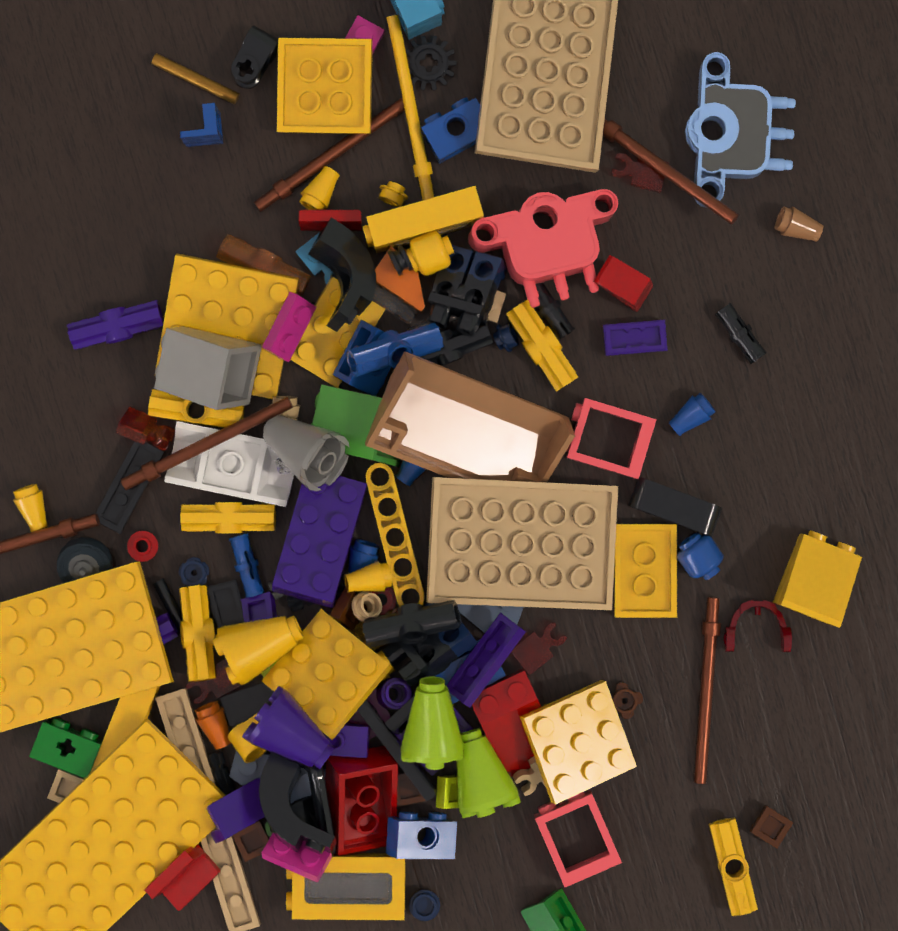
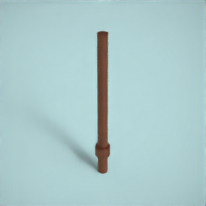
(613, 132)
(283, 188)
(152, 470)
(65, 528)
(711, 630)

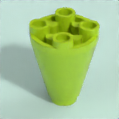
(432, 727)
(482, 778)

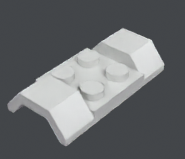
(236, 467)

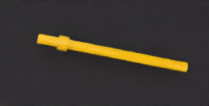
(422, 167)

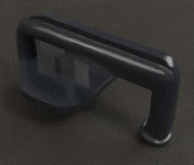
(315, 808)

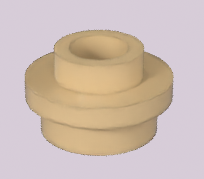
(373, 604)

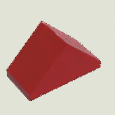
(624, 283)

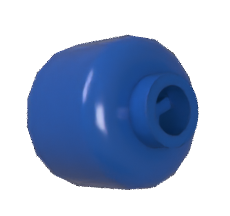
(700, 556)

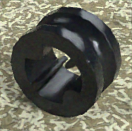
(400, 260)

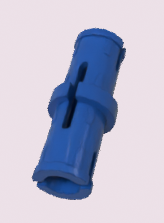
(246, 565)

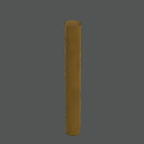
(195, 78)

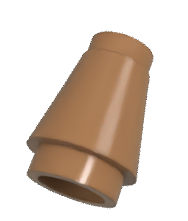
(796, 224)

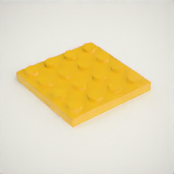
(232, 304)

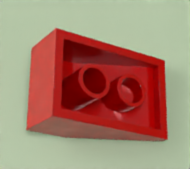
(499, 715)
(362, 799)

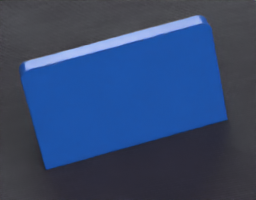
(212, 129)

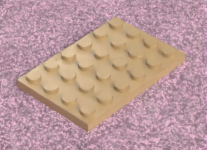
(547, 81)
(522, 543)

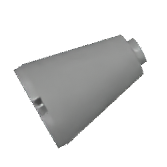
(307, 450)

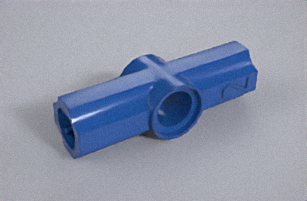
(390, 348)

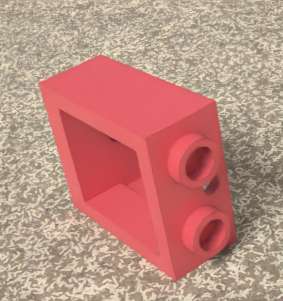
(640, 446)
(591, 865)

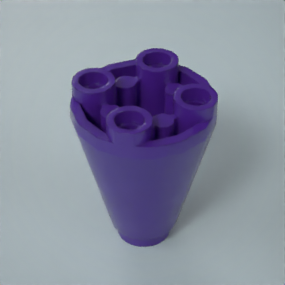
(289, 731)

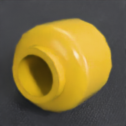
(430, 253)

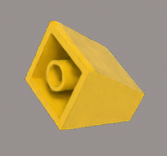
(819, 579)

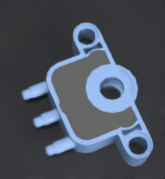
(746, 129)

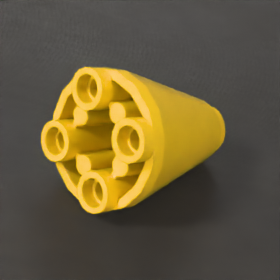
(255, 645)

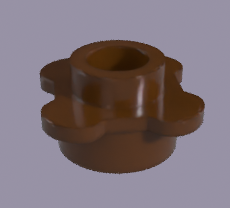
(634, 698)

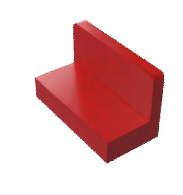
(184, 877)

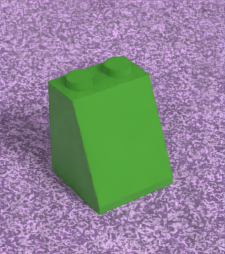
(352, 417)

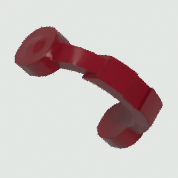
(785, 632)

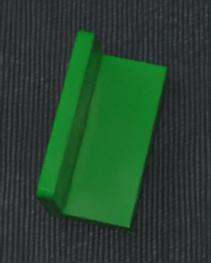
(552, 914)

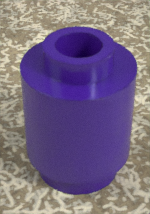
(402, 690)

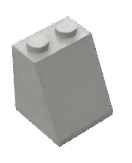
(207, 367)

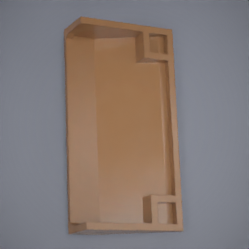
(466, 426)

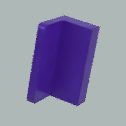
(236, 811)

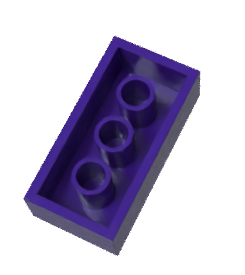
(319, 541)

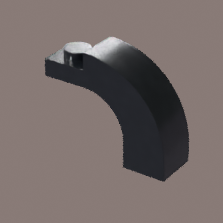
(353, 267)
(275, 798)

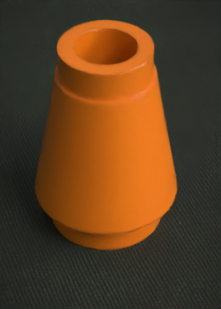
(213, 723)

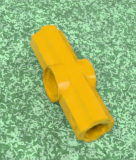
(541, 345)
(176, 408)
(228, 517)
(197, 633)
(737, 885)

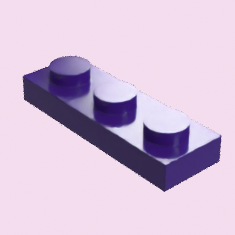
(485, 660)

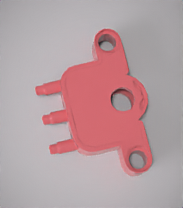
(553, 253)

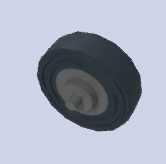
(83, 558)

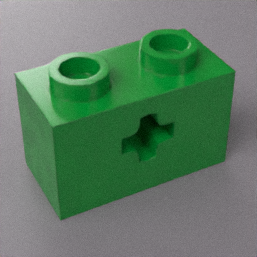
(50, 751)

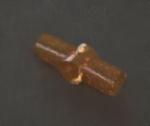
(240, 253)

